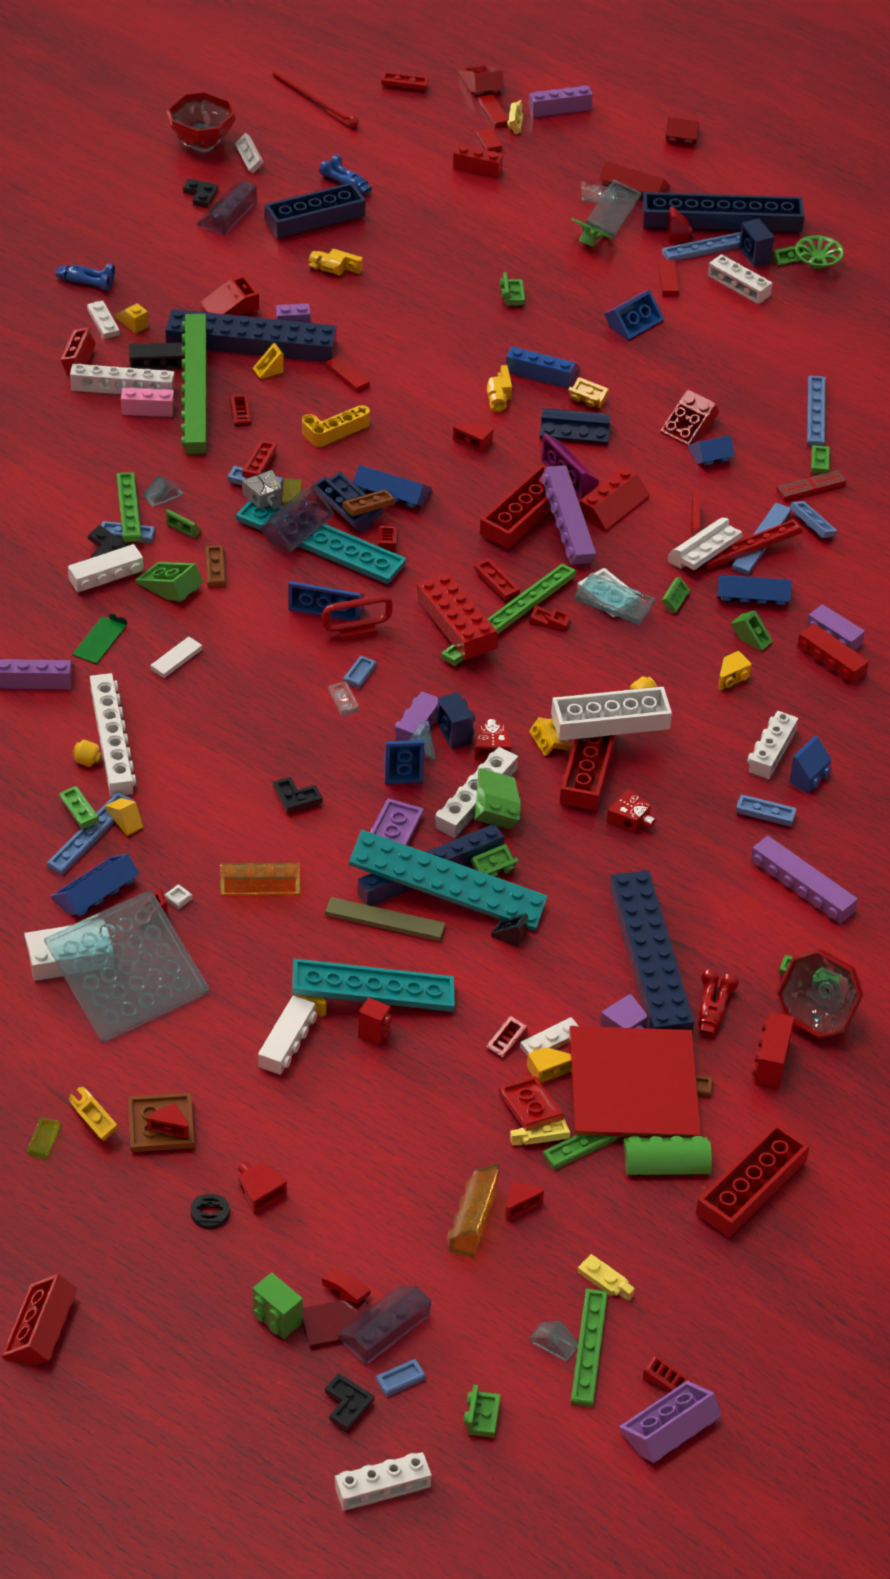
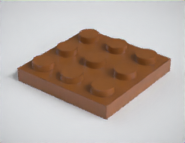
(145, 1140)

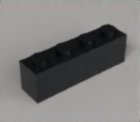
(156, 356)

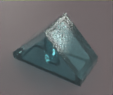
(162, 490)
(423, 732)
(554, 1338)

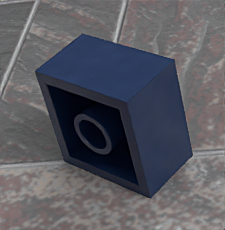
(756, 242)
(455, 720)

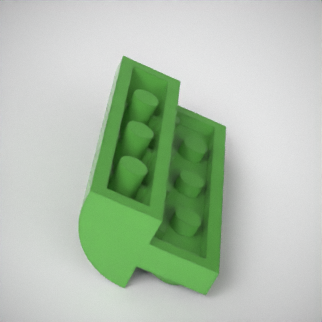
(667, 1155)

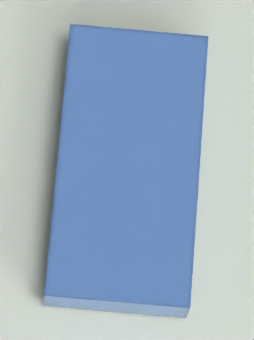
(360, 672)
(400, 1377)

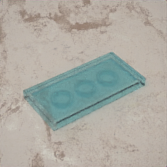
(613, 208)
(615, 598)

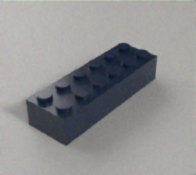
(314, 210)

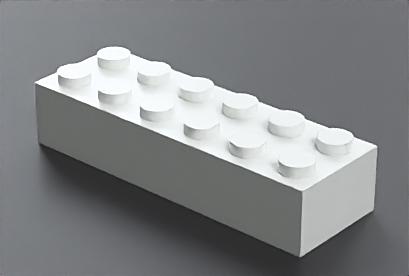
(611, 713)

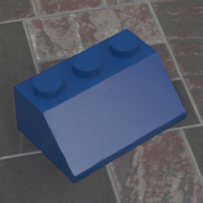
(634, 315)

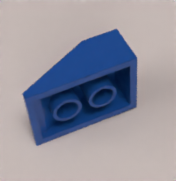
(403, 761)

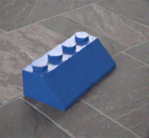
(541, 367)
(398, 487)
(754, 588)
(315, 599)
(96, 884)

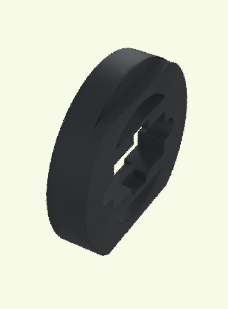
(213, 1220)

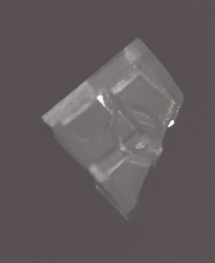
(592, 192)

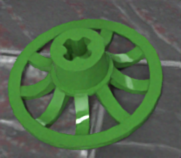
(590, 234)
(817, 256)

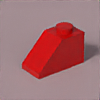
(678, 227)
(473, 435)

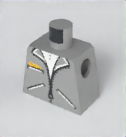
(263, 490)

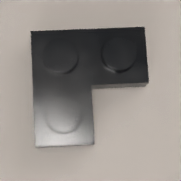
(203, 192)
(105, 541)
(294, 798)
(352, 1399)

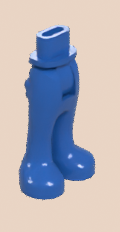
(337, 172)
(87, 275)

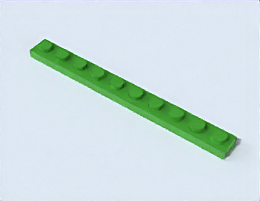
(520, 605)

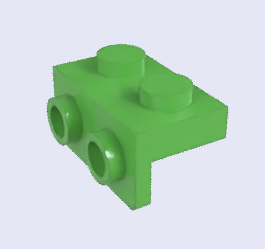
(512, 291)
(495, 861)
(483, 1413)

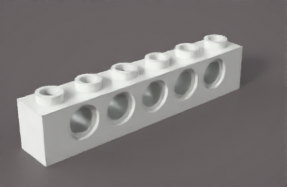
(112, 379)
(462, 806)

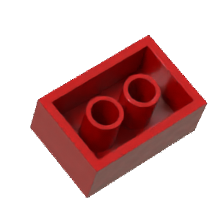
(772, 1055)

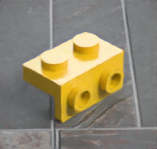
(588, 392)
(545, 736)

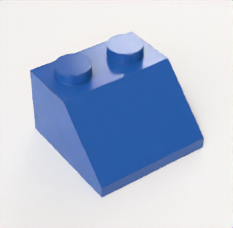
(712, 449)
(810, 765)

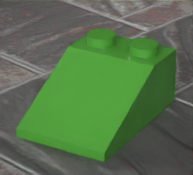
(171, 580)
(497, 799)

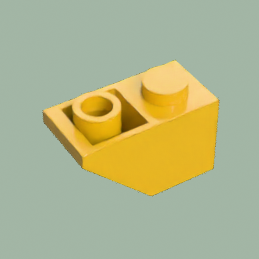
(733, 670)

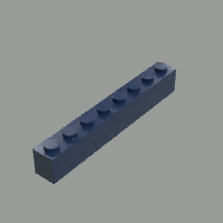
(375, 889)

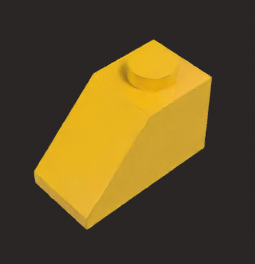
(134, 318)
(548, 1063)

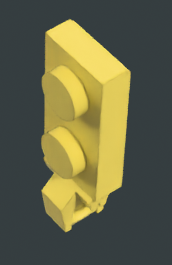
(516, 117)
(546, 1133)
(605, 1278)

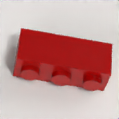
(477, 161)
(78, 349)

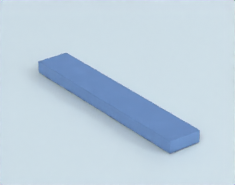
(702, 247)
(816, 411)
(776, 516)
(83, 840)

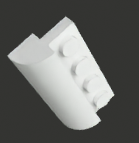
(705, 545)

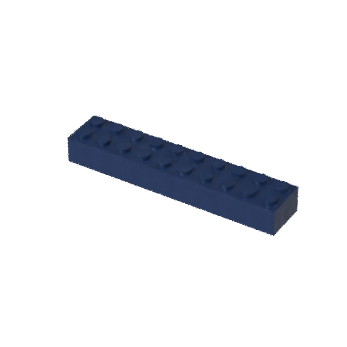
(724, 211)
(257, 335)
(650, 951)

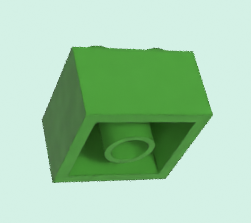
(277, 1306)

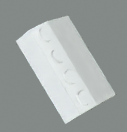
(41, 960)

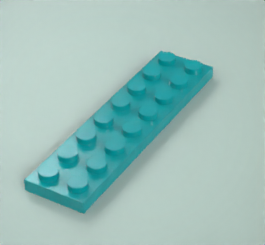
(380, 984)

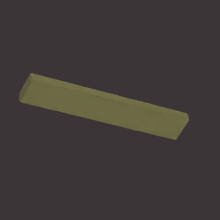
(385, 919)

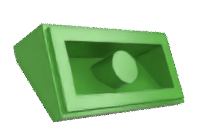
(787, 256)
(182, 524)

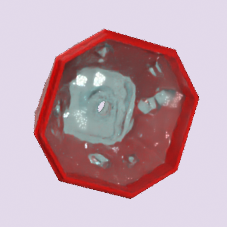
(201, 119)
(805, 997)

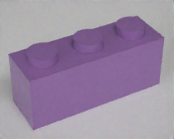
(837, 626)
(422, 709)

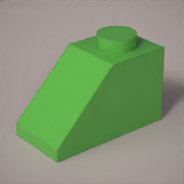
(752, 630)

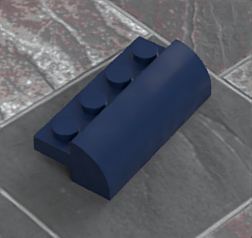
(575, 426)
(341, 489)

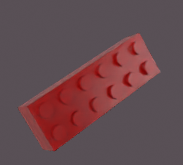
(517, 511)
(457, 615)
(587, 772)
(752, 1180)

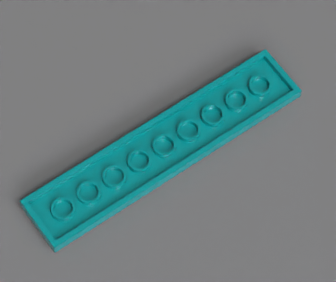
(336, 546)
(445, 879)

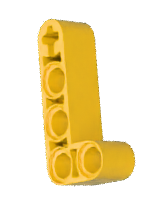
(336, 427)

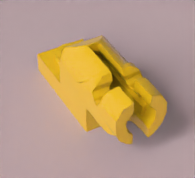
(335, 262)
(499, 389)
(94, 1114)

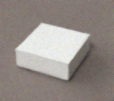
(178, 897)

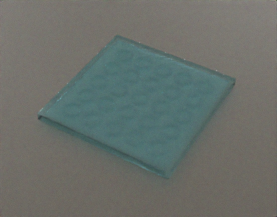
(126, 965)

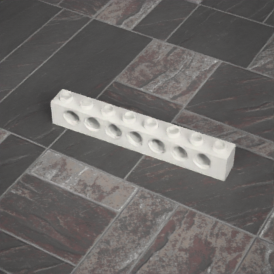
(111, 734)

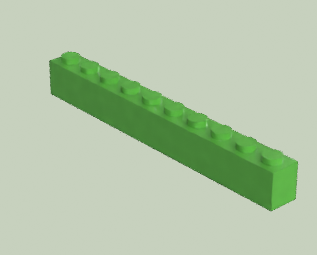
(195, 384)

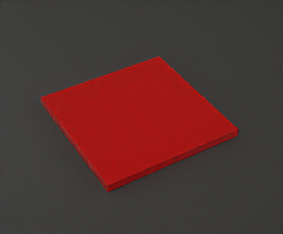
(633, 1082)

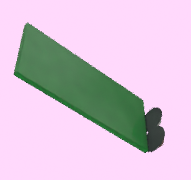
(100, 638)

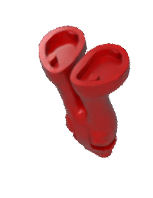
(710, 1012)

